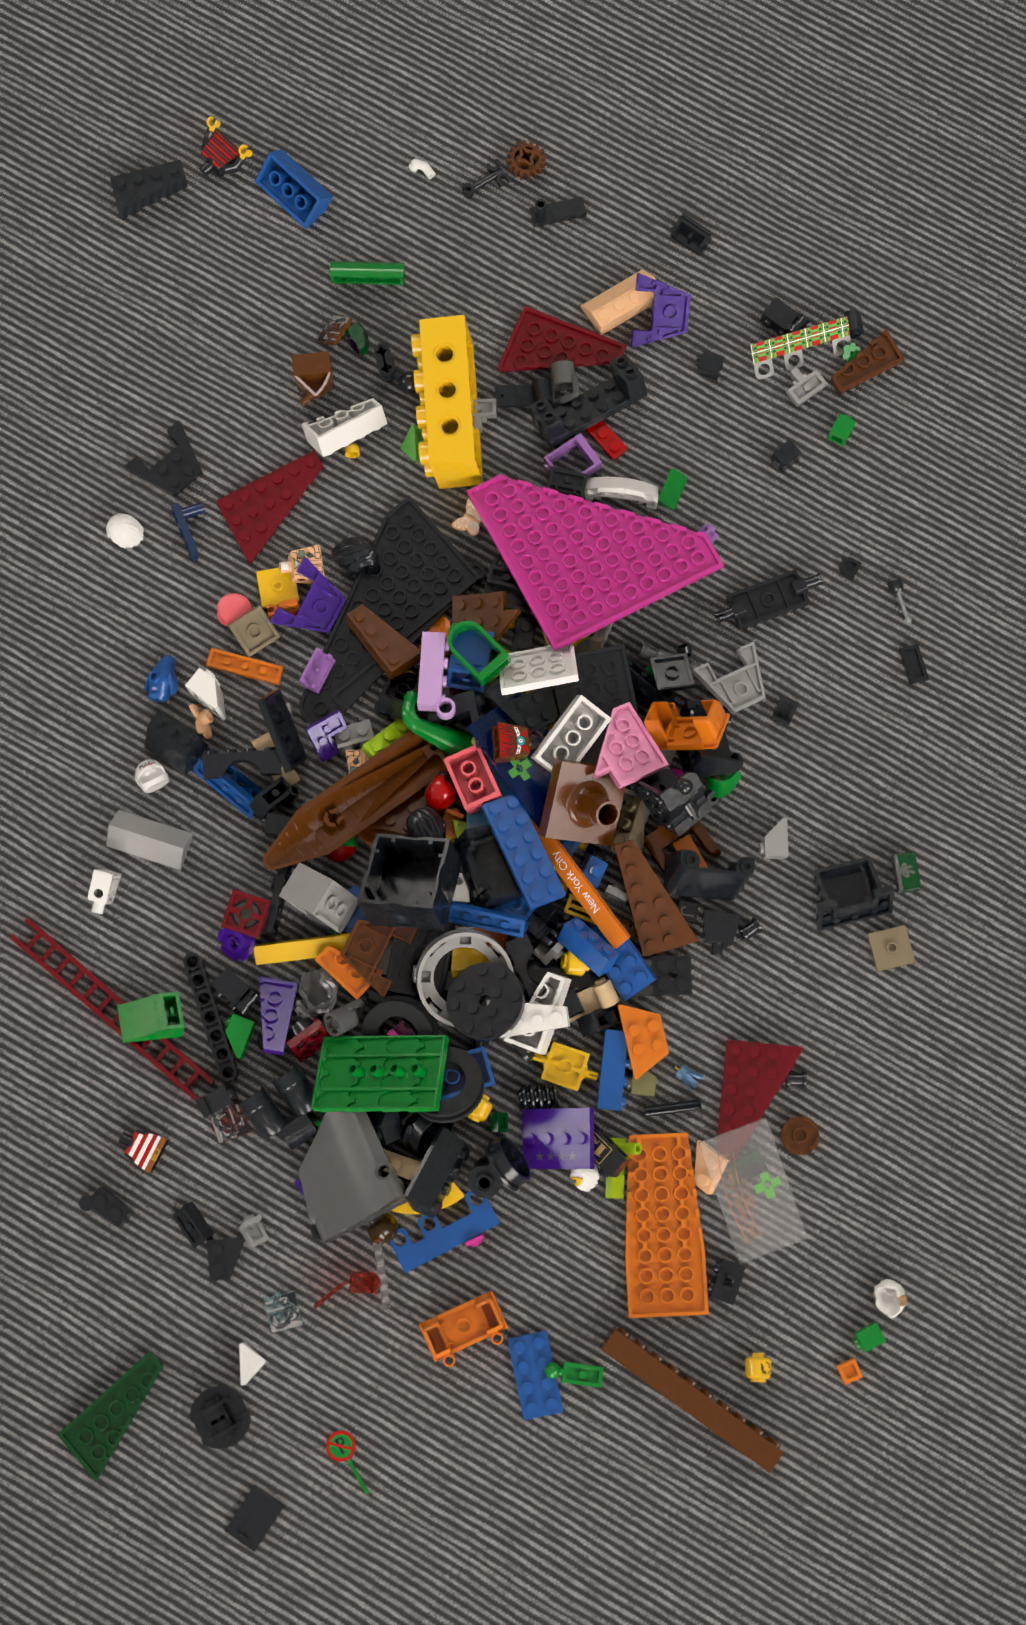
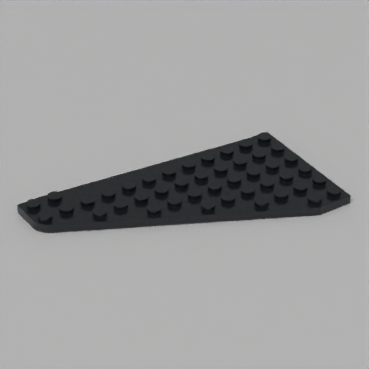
(404, 588)

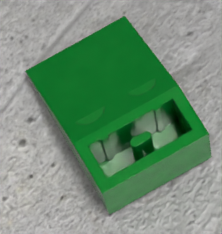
(151, 1018)

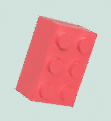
(472, 778)

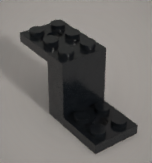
(468, 706)

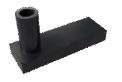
(557, 212)

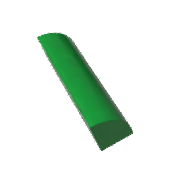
(367, 273)

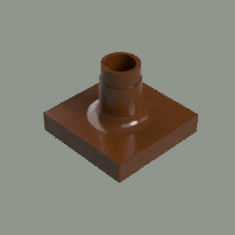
(579, 805)

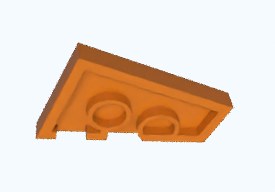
(343, 972)

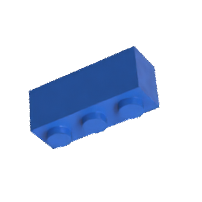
(588, 946)

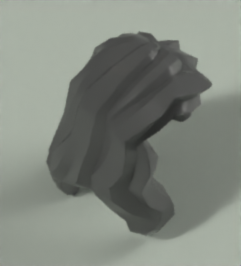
(319, 991)

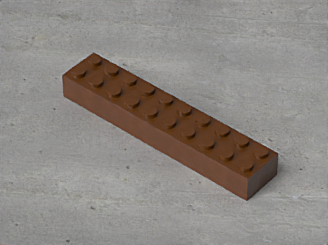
(692, 1400)

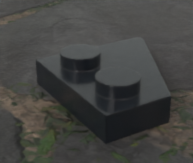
(223, 1256)

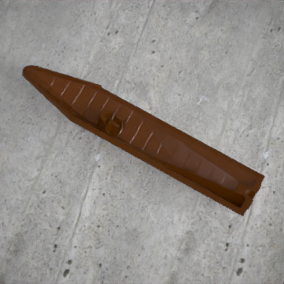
(356, 801)

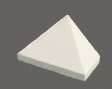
(249, 1362)

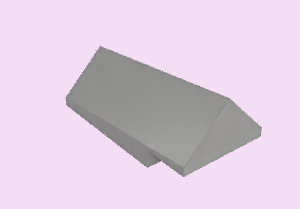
(148, 839)

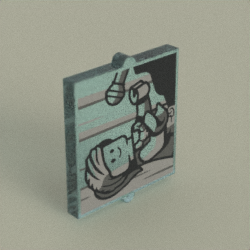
(283, 1312)

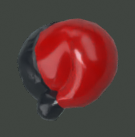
(441, 792)

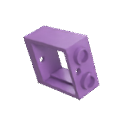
(585, 449)

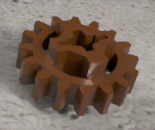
(525, 166)

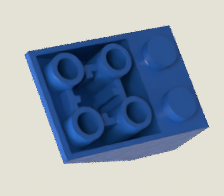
(476, 653)

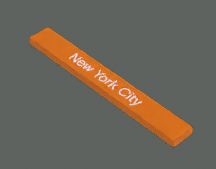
(584, 891)

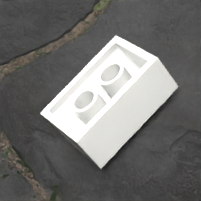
(207, 691)

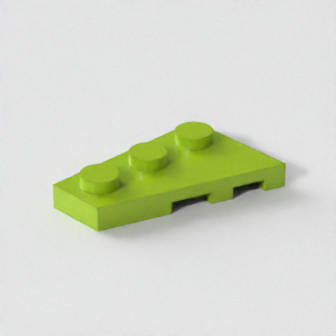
(385, 738)

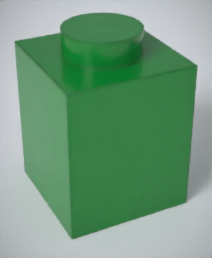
(841, 429)
(868, 1337)

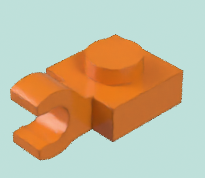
(290, 606)

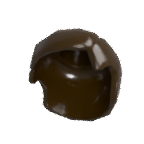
(383, 1229)

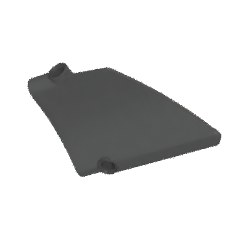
(345, 1178)

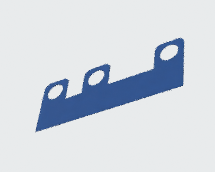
(443, 1239)

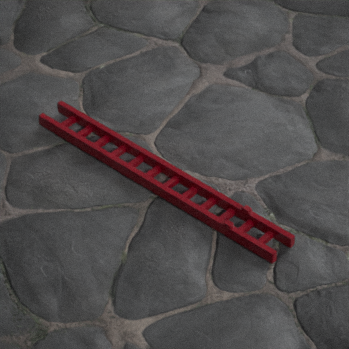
(98, 1011)

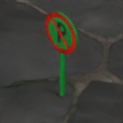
(340, 1448)

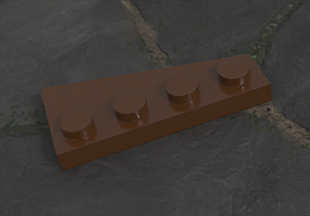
(872, 361)

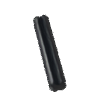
(670, 1108)

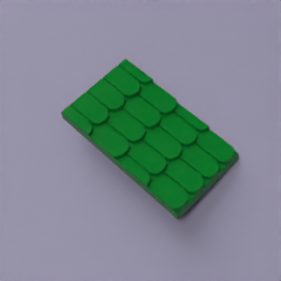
(380, 1073)

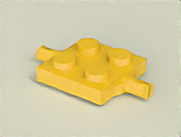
(565, 1066)

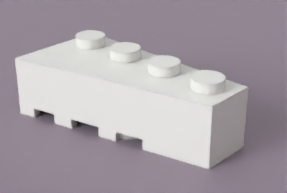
(344, 427)
(549, 992)

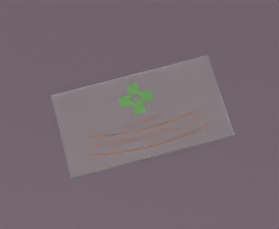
(752, 1190)

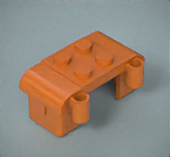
(686, 733)
(463, 1327)

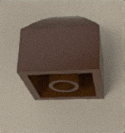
(313, 375)

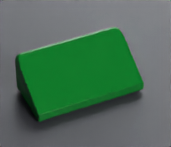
(672, 489)

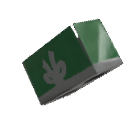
(905, 872)

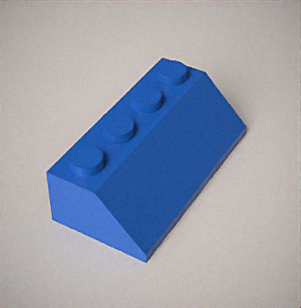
(293, 188)

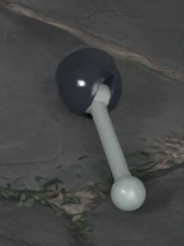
(896, 588)

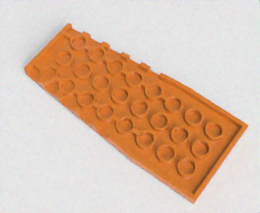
(664, 1231)

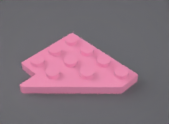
(628, 749)

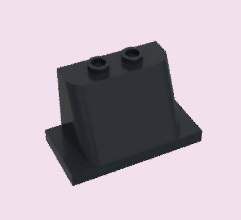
(850, 894)

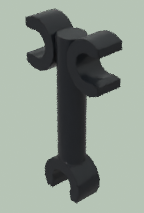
(496, 173)

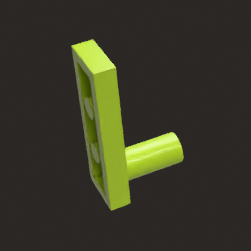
(615, 1185)

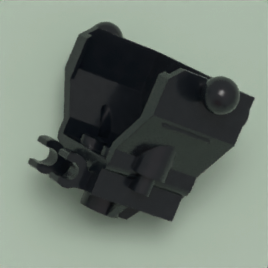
(675, 800)

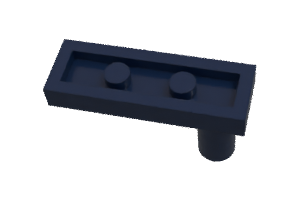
(180, 515)

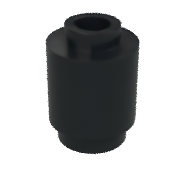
(855, 323)

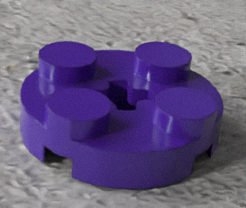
(230, 949)

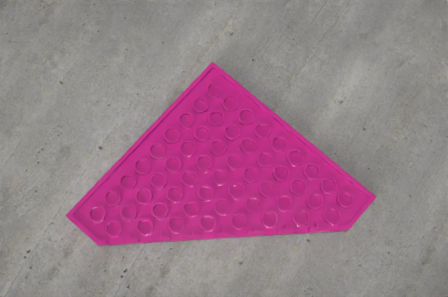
(583, 559)

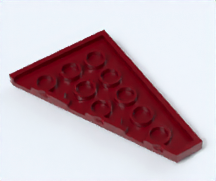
(544, 339)
(751, 1080)

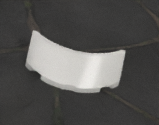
(622, 489)

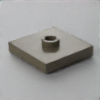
(254, 630)
(891, 948)

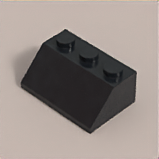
(173, 743)

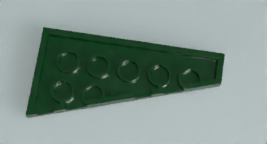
(102, 1425)

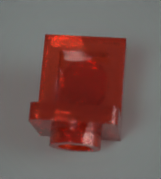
(364, 1282)

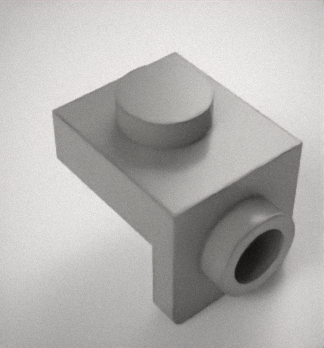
(546, 954)
(253, 1231)

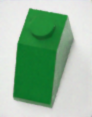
(239, 1033)

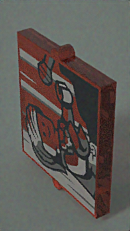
(230, 1124)

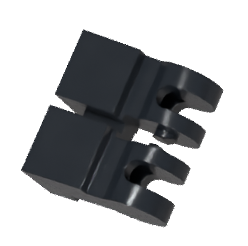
(539, 923)

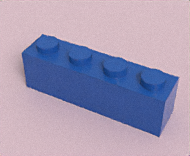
(613, 1071)

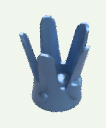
(684, 1075)

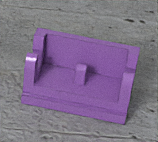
(317, 670)

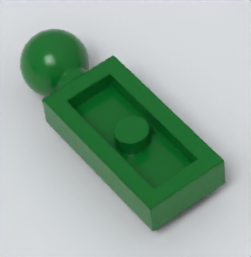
(576, 1373)

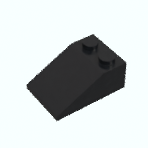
(392, 694)

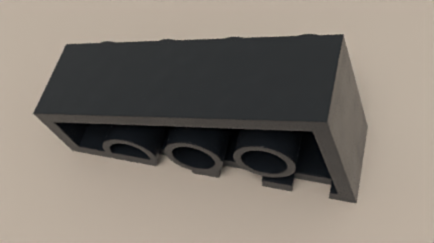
(147, 186)

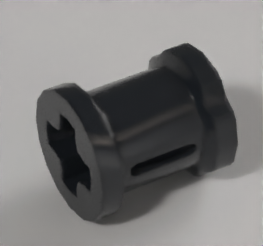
(749, 929)
(796, 1079)

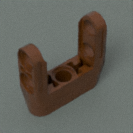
(662, 838)

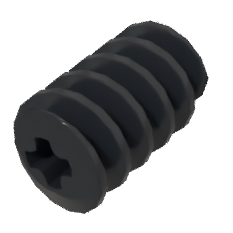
(538, 1096)

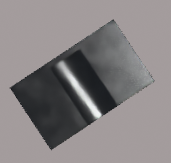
(410, 882)

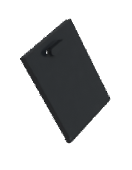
(254, 1518)

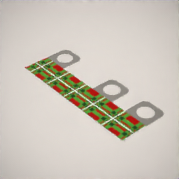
(794, 342)

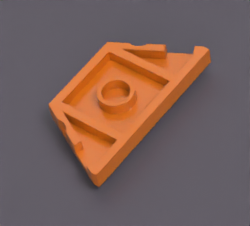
(643, 1038)

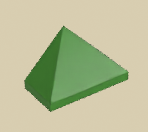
(411, 443)

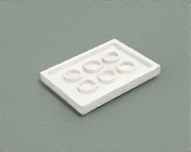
(539, 669)

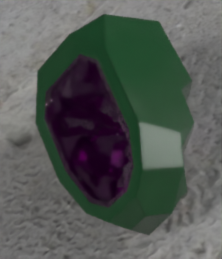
(357, 338)

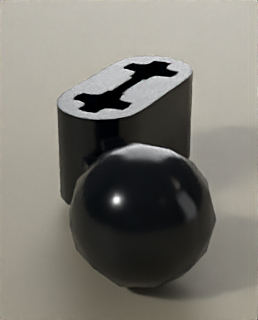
(405, 379)

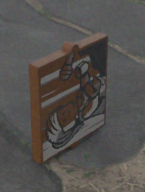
(334, 330)

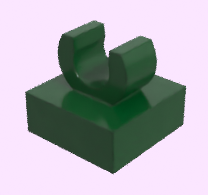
(499, 1122)

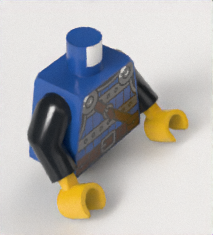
(591, 865)

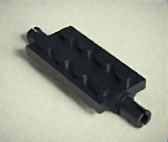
(768, 599)

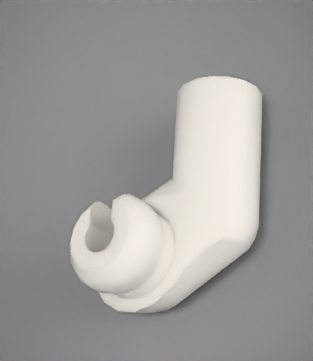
(422, 165)

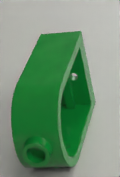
(493, 667)

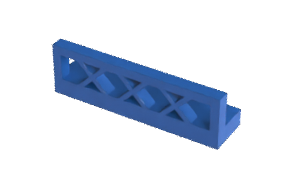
(228, 788)
(488, 919)

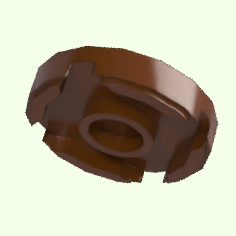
(799, 1135)

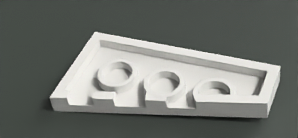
(539, 1018)

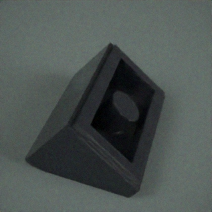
(193, 1224)

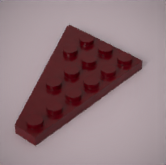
(263, 504)

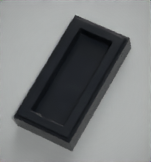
(913, 664)

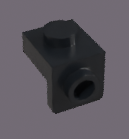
(785, 711)

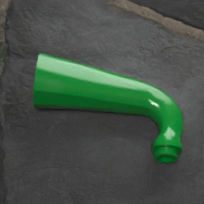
(444, 738)

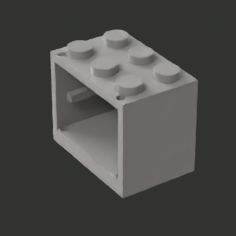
(319, 897)

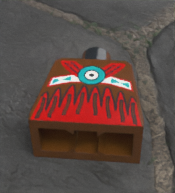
(511, 742)

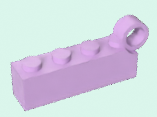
(432, 675)

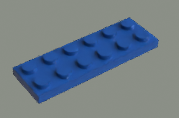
(523, 851)

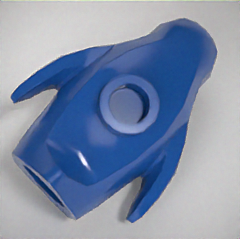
(162, 680)

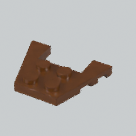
(366, 948)

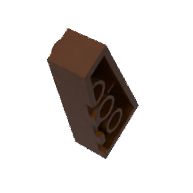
(384, 644)

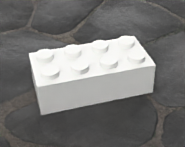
(572, 733)

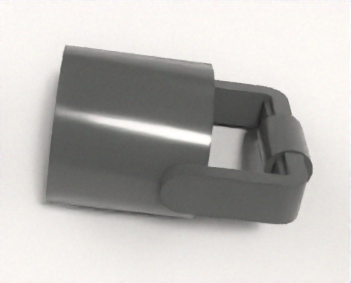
(564, 379)
(344, 1018)

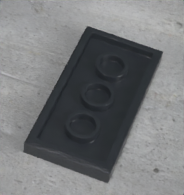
(282, 730)

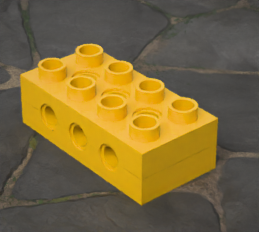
(446, 396)

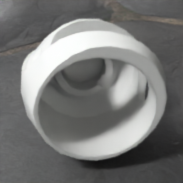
(151, 776)

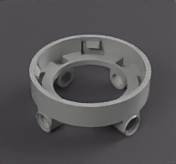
(460, 937)

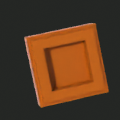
(849, 1371)

